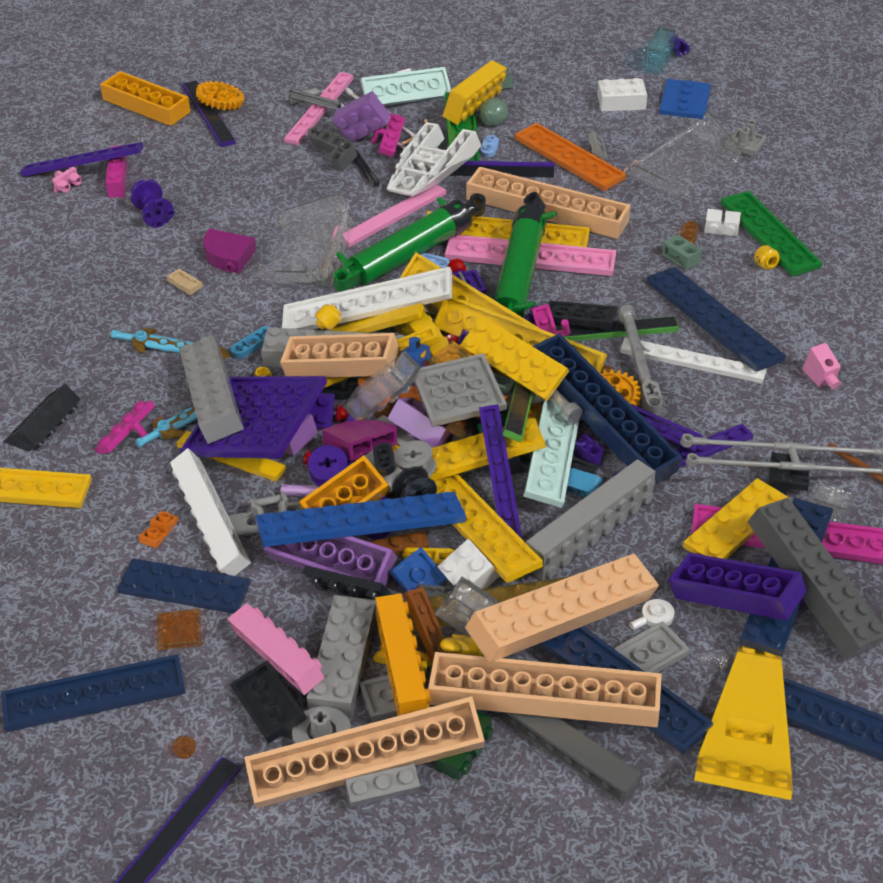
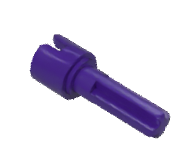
(681, 46)

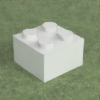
(470, 564)

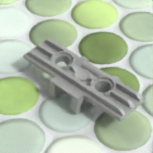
(241, 520)

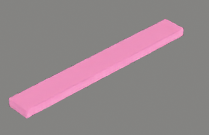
(315, 112)
(394, 214)

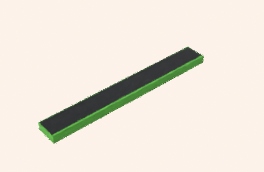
(643, 326)
(517, 413)

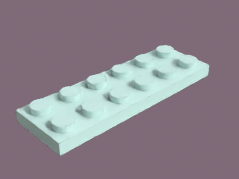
(408, 86)

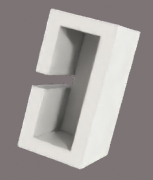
(716, 226)

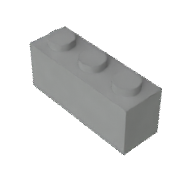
(382, 785)

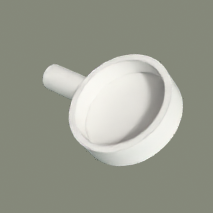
(654, 613)

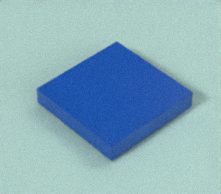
(417, 569)

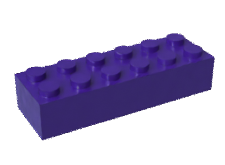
(738, 586)

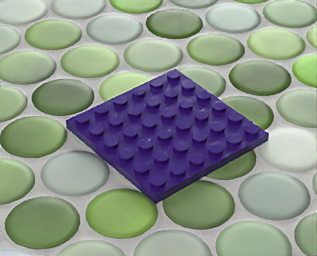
(270, 414)

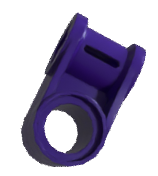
(588, 450)

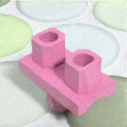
(63, 180)

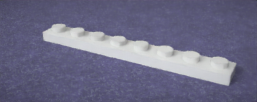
(696, 361)

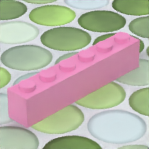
(276, 648)

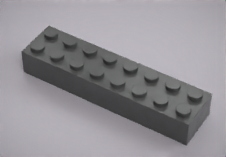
(828, 589)

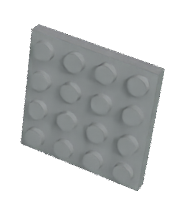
(458, 389)

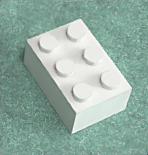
(622, 94)

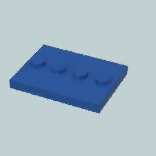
(685, 98)

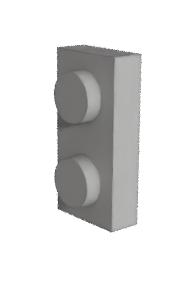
(597, 145)

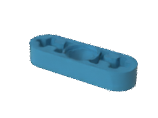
(243, 348)

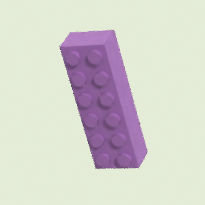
(339, 555)

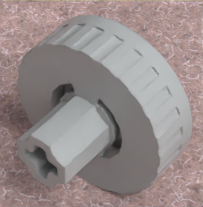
(320, 722)

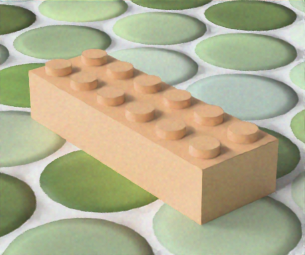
(339, 354)

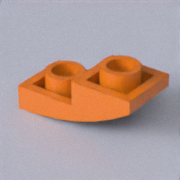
(159, 528)

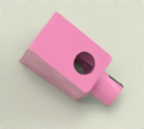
(822, 366)

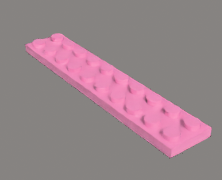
(550, 256)

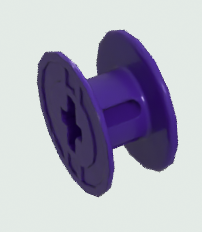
(325, 457)

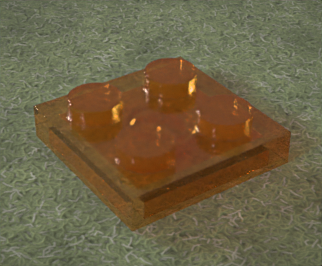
(179, 629)

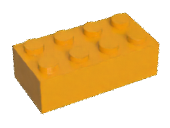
(352, 485)

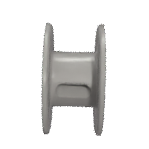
(415, 454)

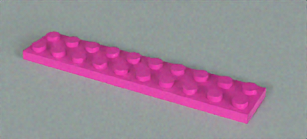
(840, 540)

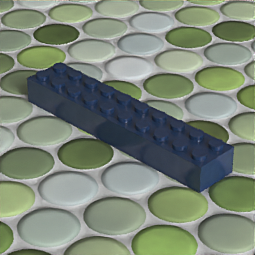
(609, 412)

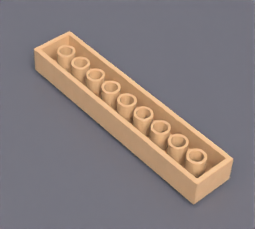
(572, 207)
(560, 607)
(547, 689)
(364, 750)

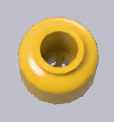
(766, 257)
(328, 317)

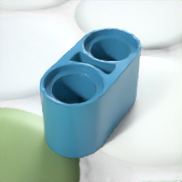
(582, 483)

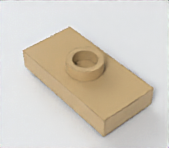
(184, 281)

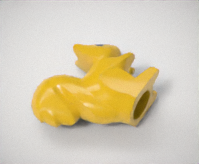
(460, 645)

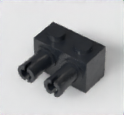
(782, 479)

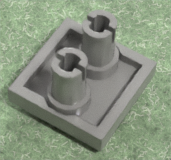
(748, 140)

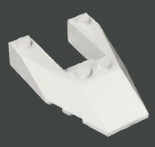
(425, 165)

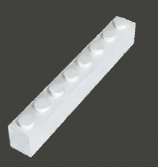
(210, 514)

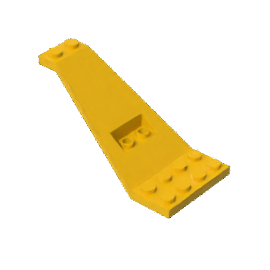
(749, 730)

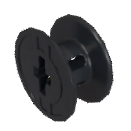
(414, 482)

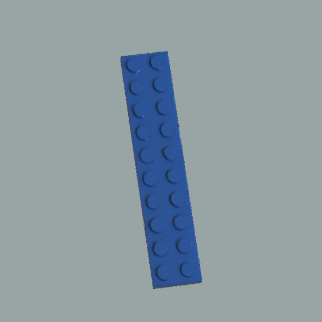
(359, 518)

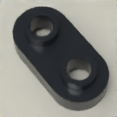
(384, 459)

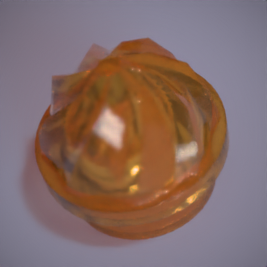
(184, 747)

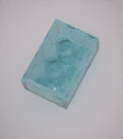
(658, 51)

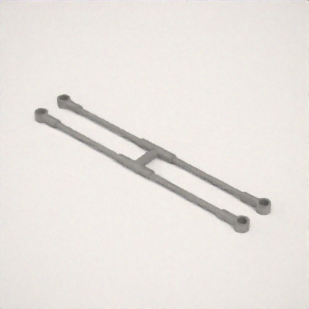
(693, 460)

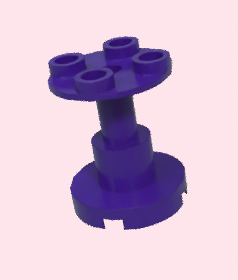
(148, 197)

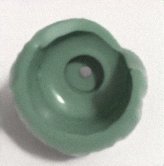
(493, 112)

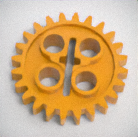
(220, 95)
(624, 385)

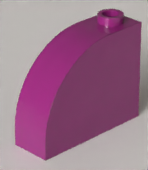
(228, 250)
(359, 436)

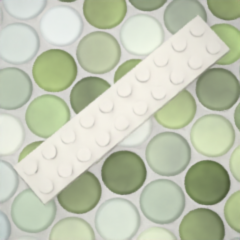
(373, 299)

